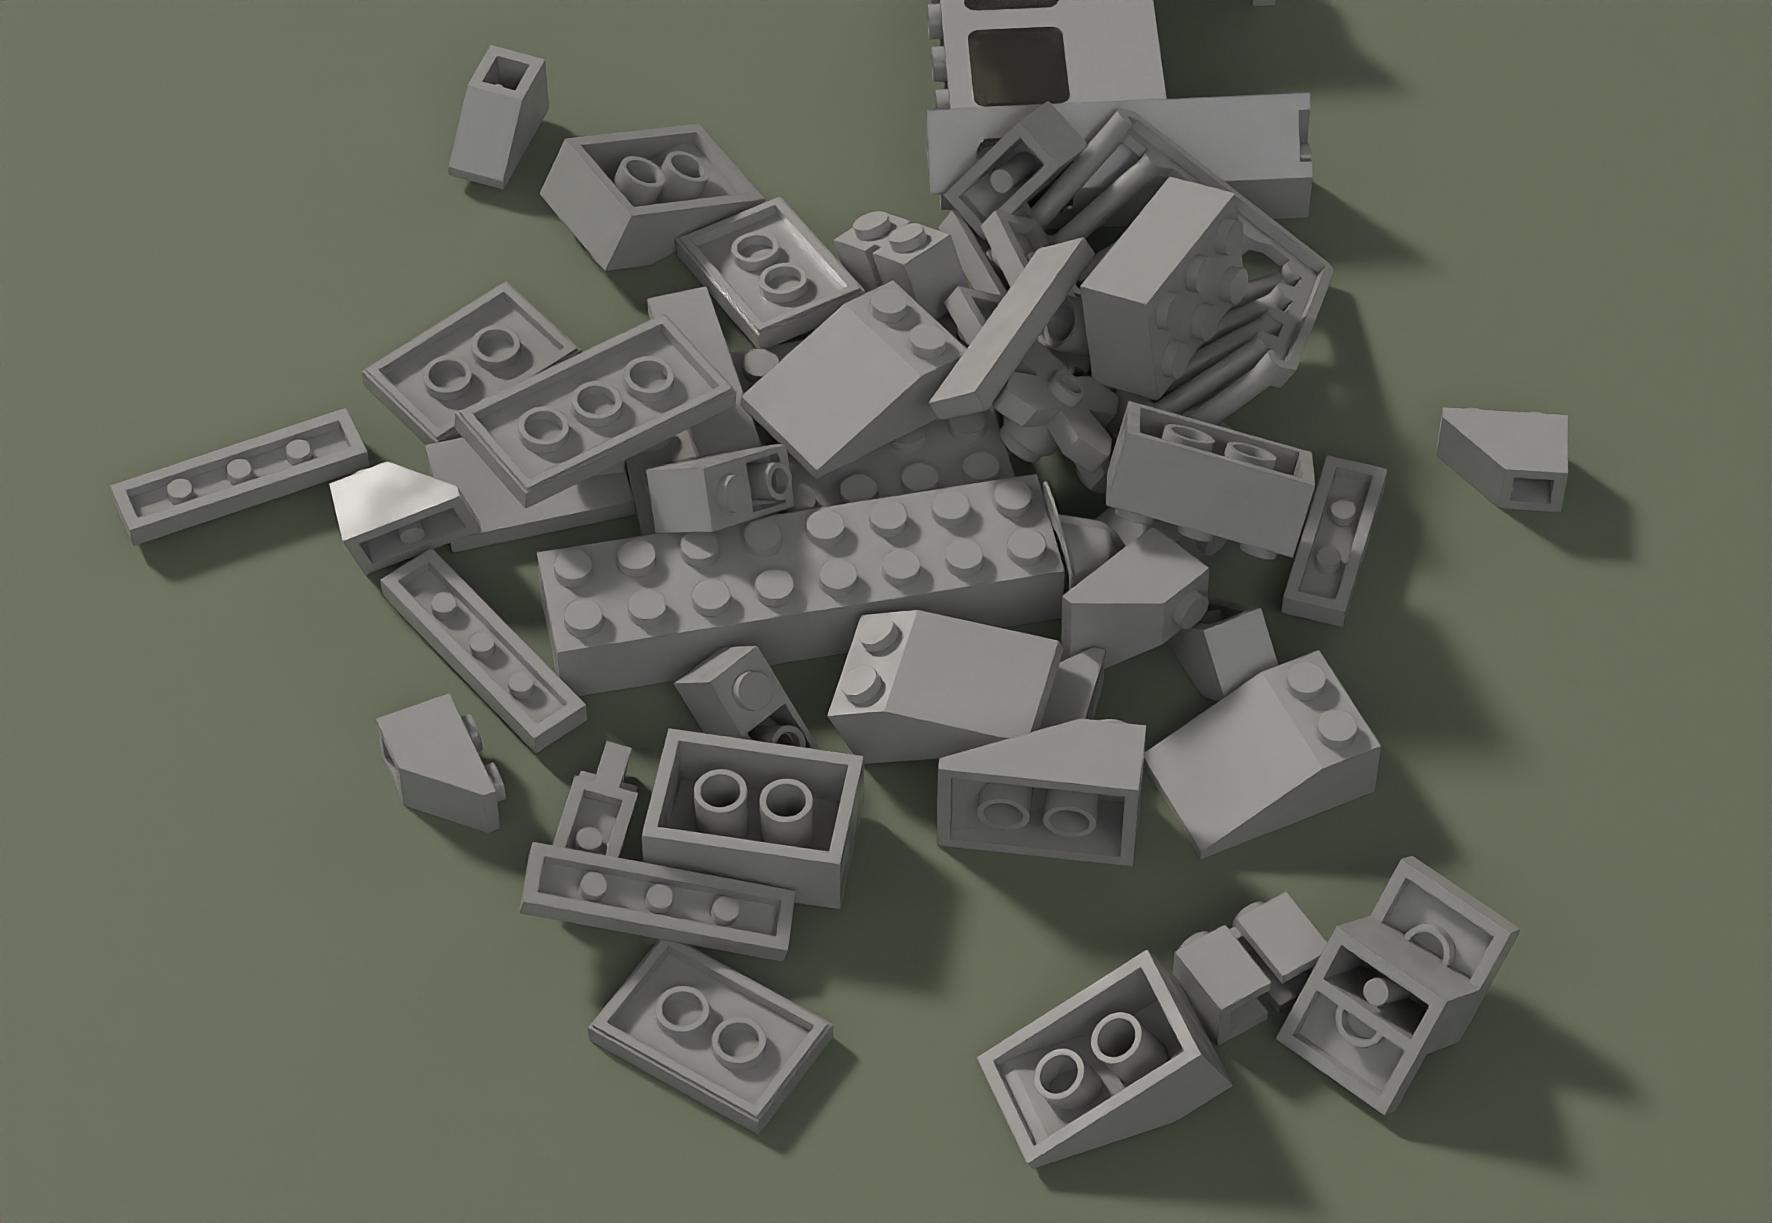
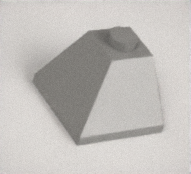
(1135, 600)

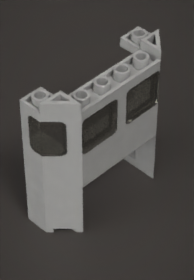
(1088, 63)

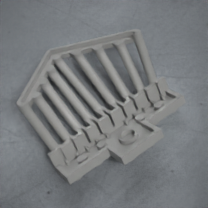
(1259, 332)

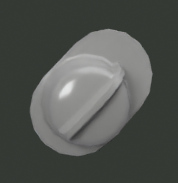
(1081, 542)

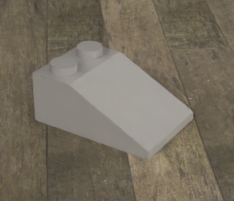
(643, 190)
(856, 380)
(939, 686)
(1266, 757)
(1047, 793)
(1105, 1065)

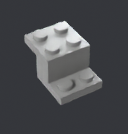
(1398, 984)

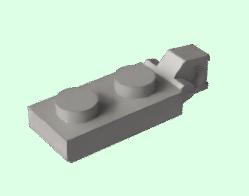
(599, 806)

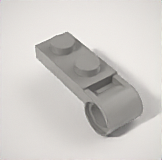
(1013, 245)

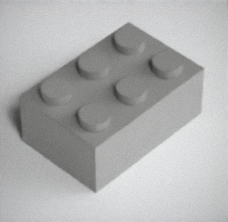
(1164, 288)
(1210, 481)
(756, 813)

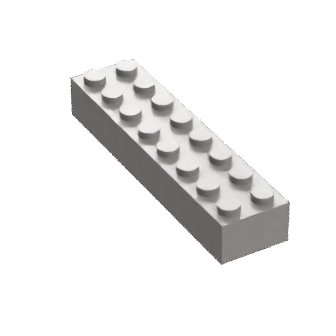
(797, 581)

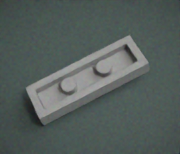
(1334, 541)

